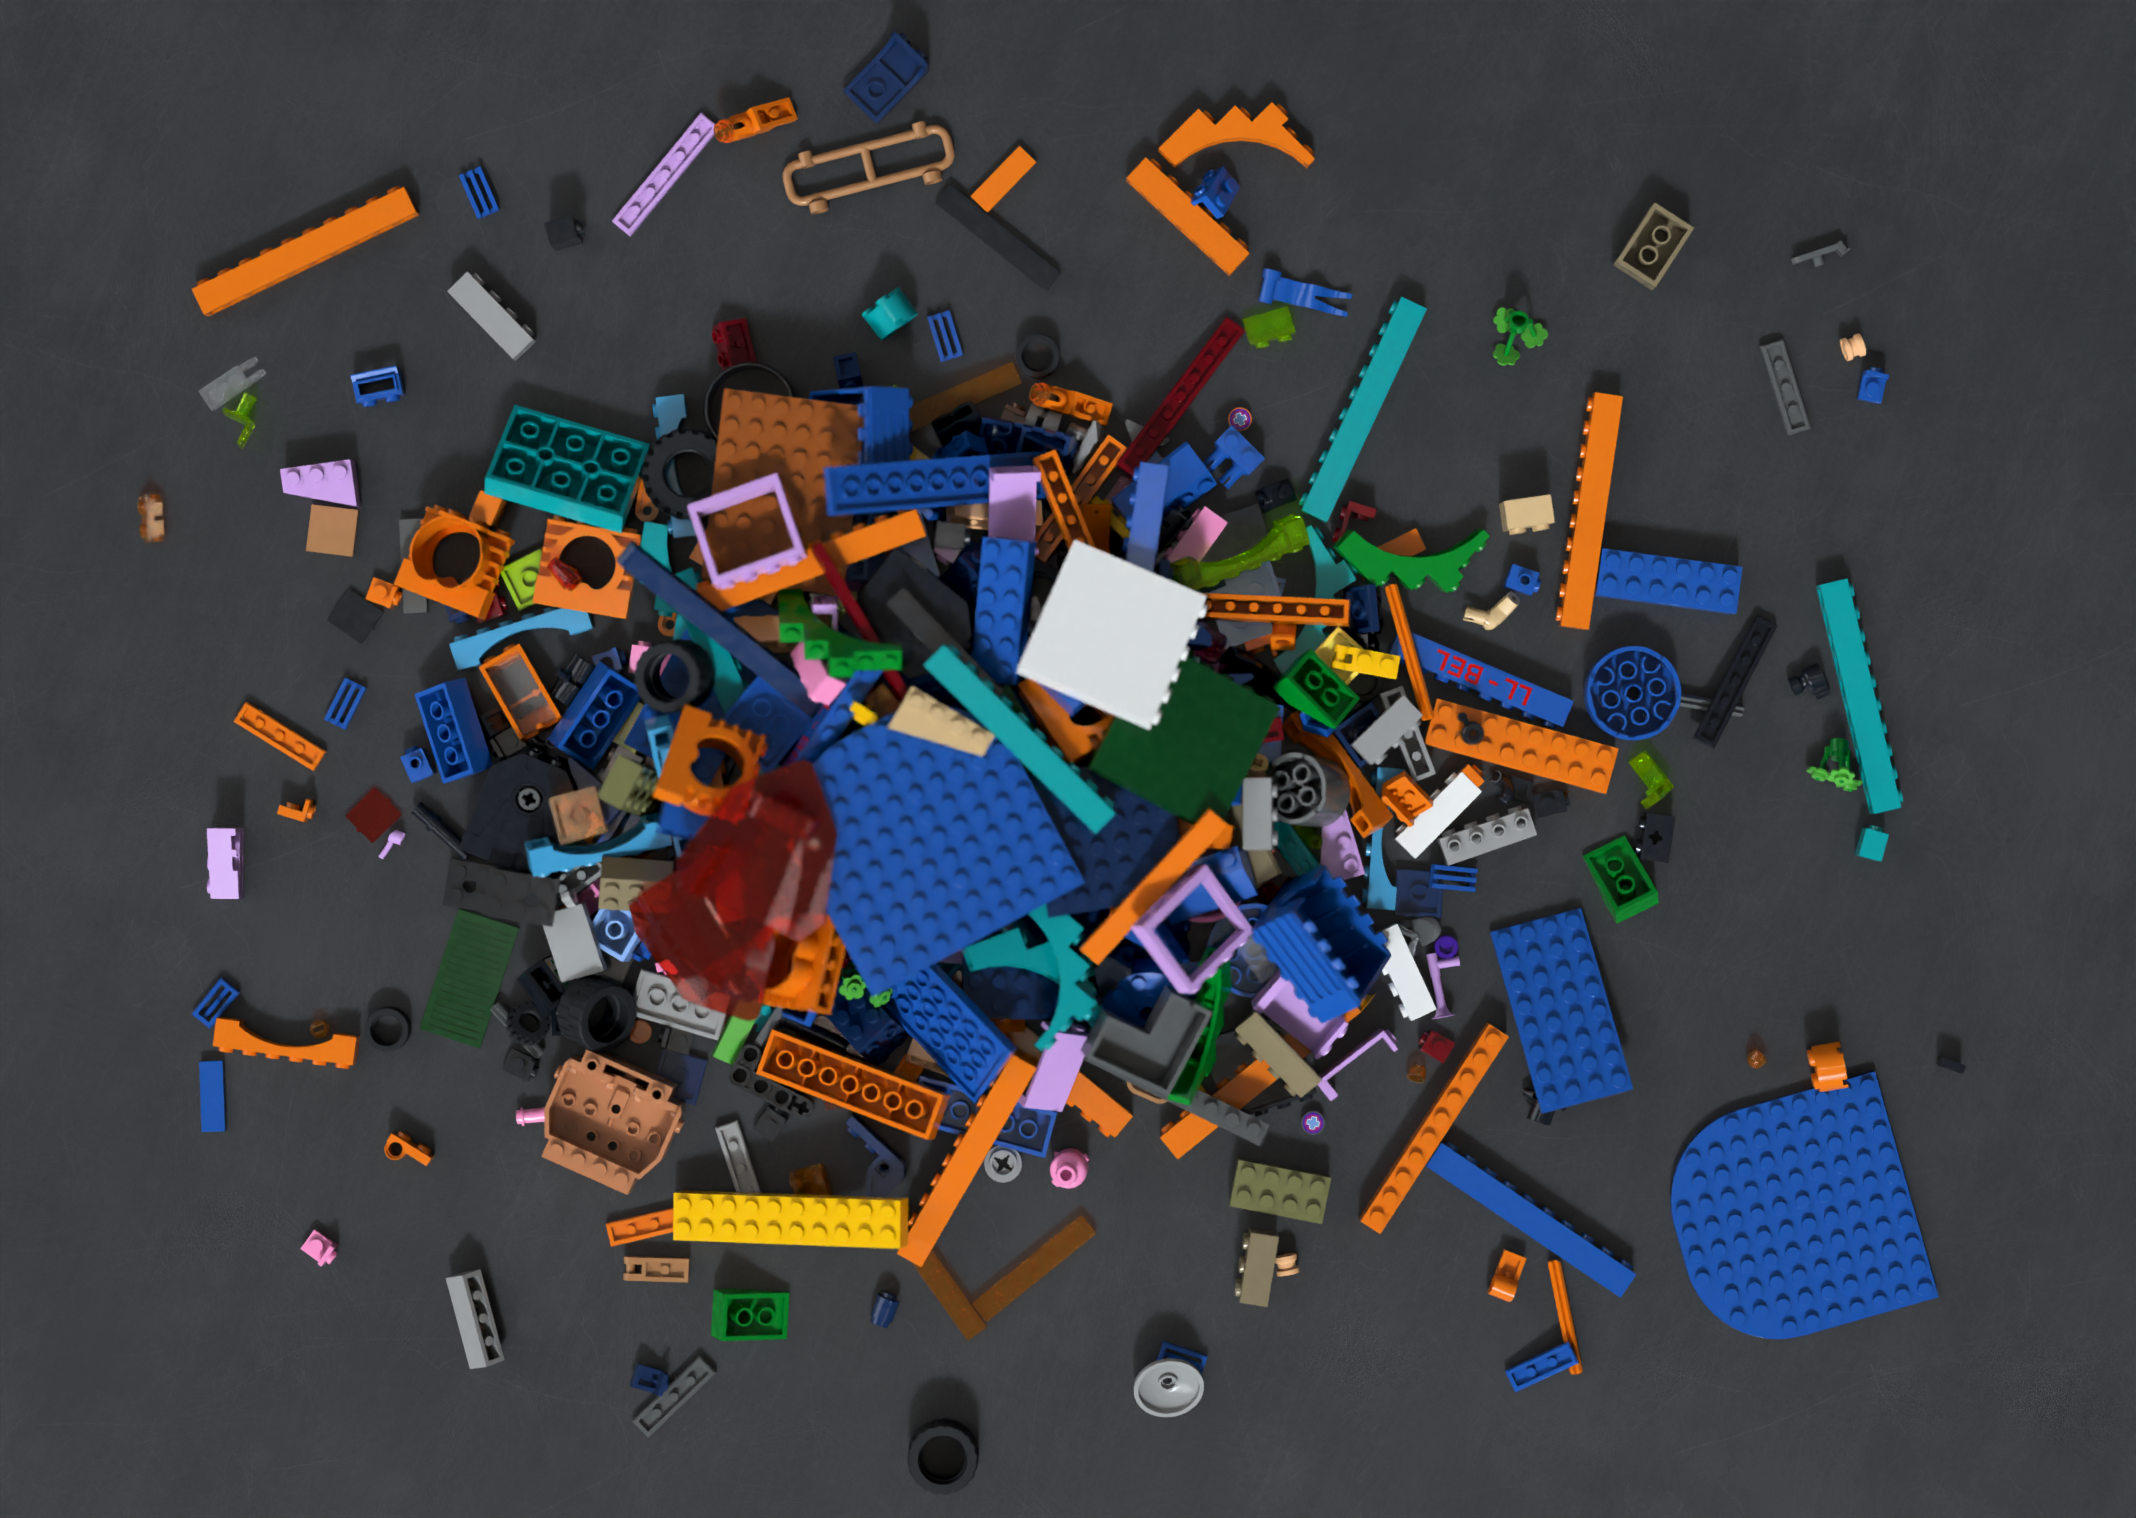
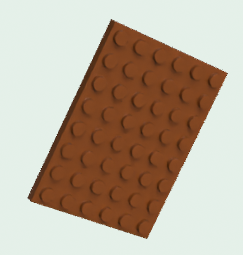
(785, 437)

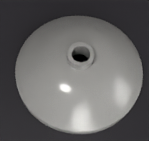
(1168, 1387)

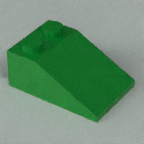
(1316, 690)
(1621, 879)
(749, 1314)

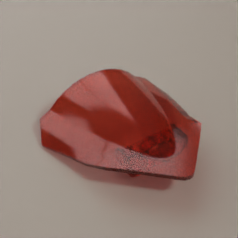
(767, 851)
(706, 948)

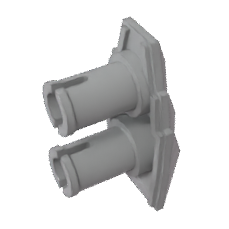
(1091, 441)

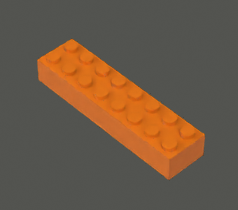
(1524, 747)
(853, 1084)

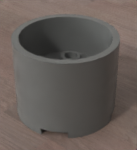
(1310, 789)

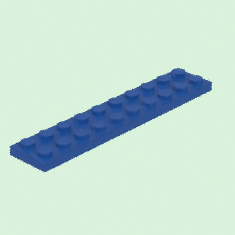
(916, 483)

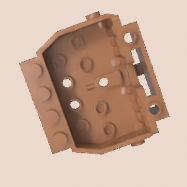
(585, 1103)

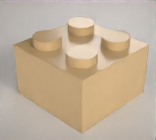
(1527, 513)

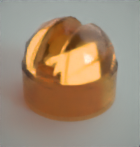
(321, 1033)
(1756, 1059)
(1416, 1073)

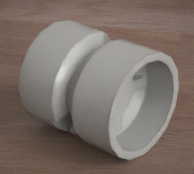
(1051, 421)

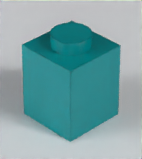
(1872, 843)

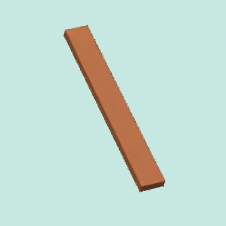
(1153, 886)

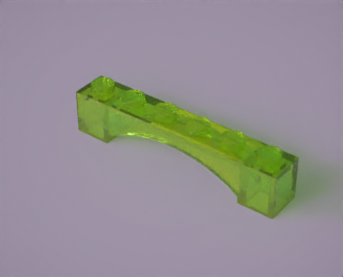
(1286, 536)

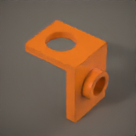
(1283, 636)

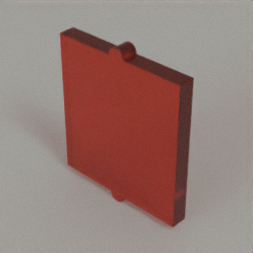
(373, 815)

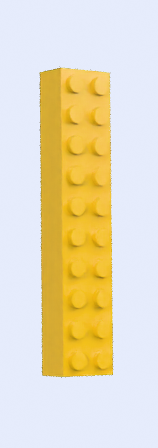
(790, 1219)

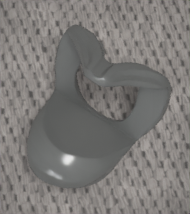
(1424, 931)

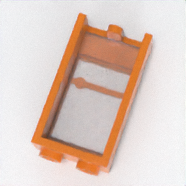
(520, 692)

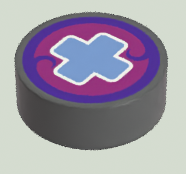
(1312, 1122)

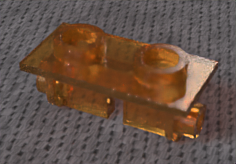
(150, 527)

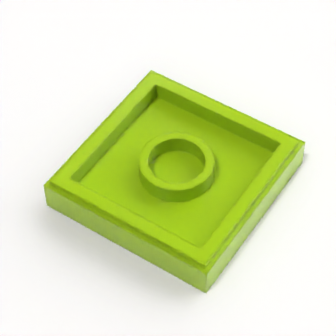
(521, 578)

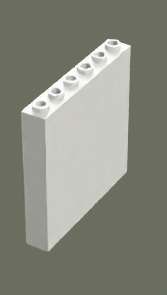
(1112, 635)

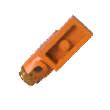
(755, 121)
(1070, 403)

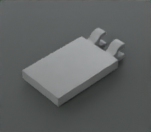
(574, 940)

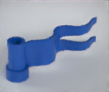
(1298, 293)

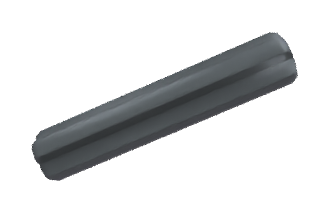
(1703, 703)
(502, 1013)

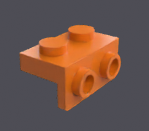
(1405, 797)

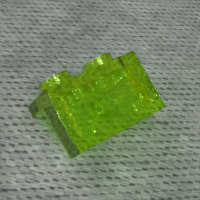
(1269, 327)

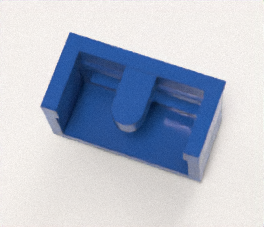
(375, 375)
(962, 446)

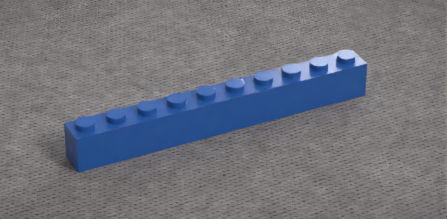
(1531, 1219)

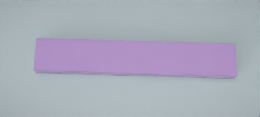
(665, 175)

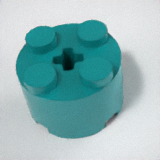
(890, 314)

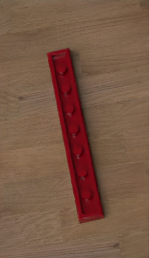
(1181, 396)
(855, 613)

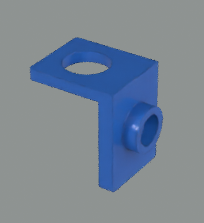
(618, 657)

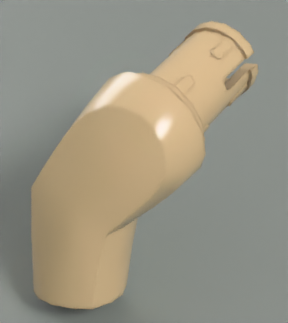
(1496, 615)

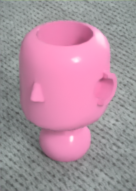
(1069, 1168)

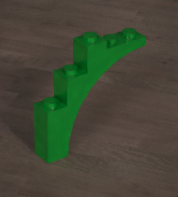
(1410, 571)
(821, 642)
(1213, 994)

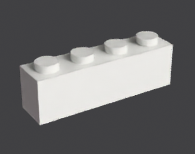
(1446, 807)
(1405, 976)

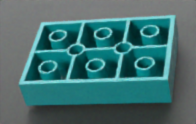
(566, 468)

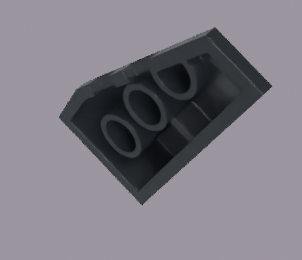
(1240, 662)

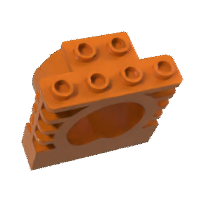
(476, 593)
(611, 600)
(696, 731)
(1071, 739)
(814, 971)

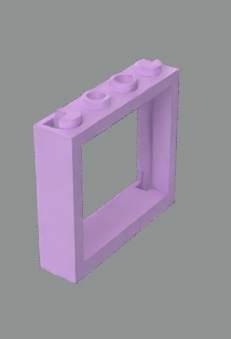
(733, 497)
(1159, 910)

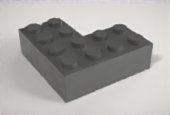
(1152, 1052)

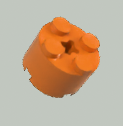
(1828, 1067)

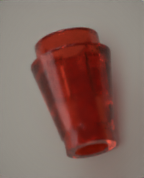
(566, 575)

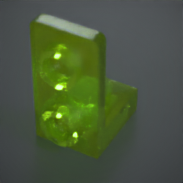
(1652, 776)

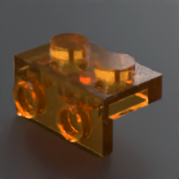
(810, 1180)

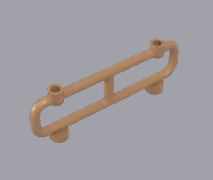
(818, 201)

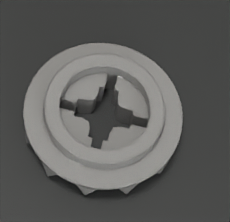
(1004, 1174)

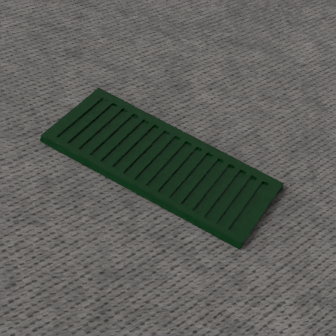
(469, 978)

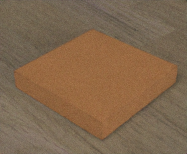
(332, 530)

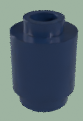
(884, 1309)

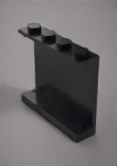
(1232, 1053)

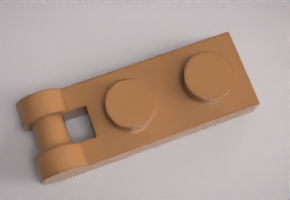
(657, 1269)

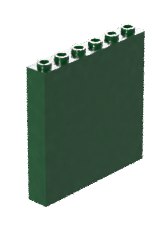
(1195, 750)

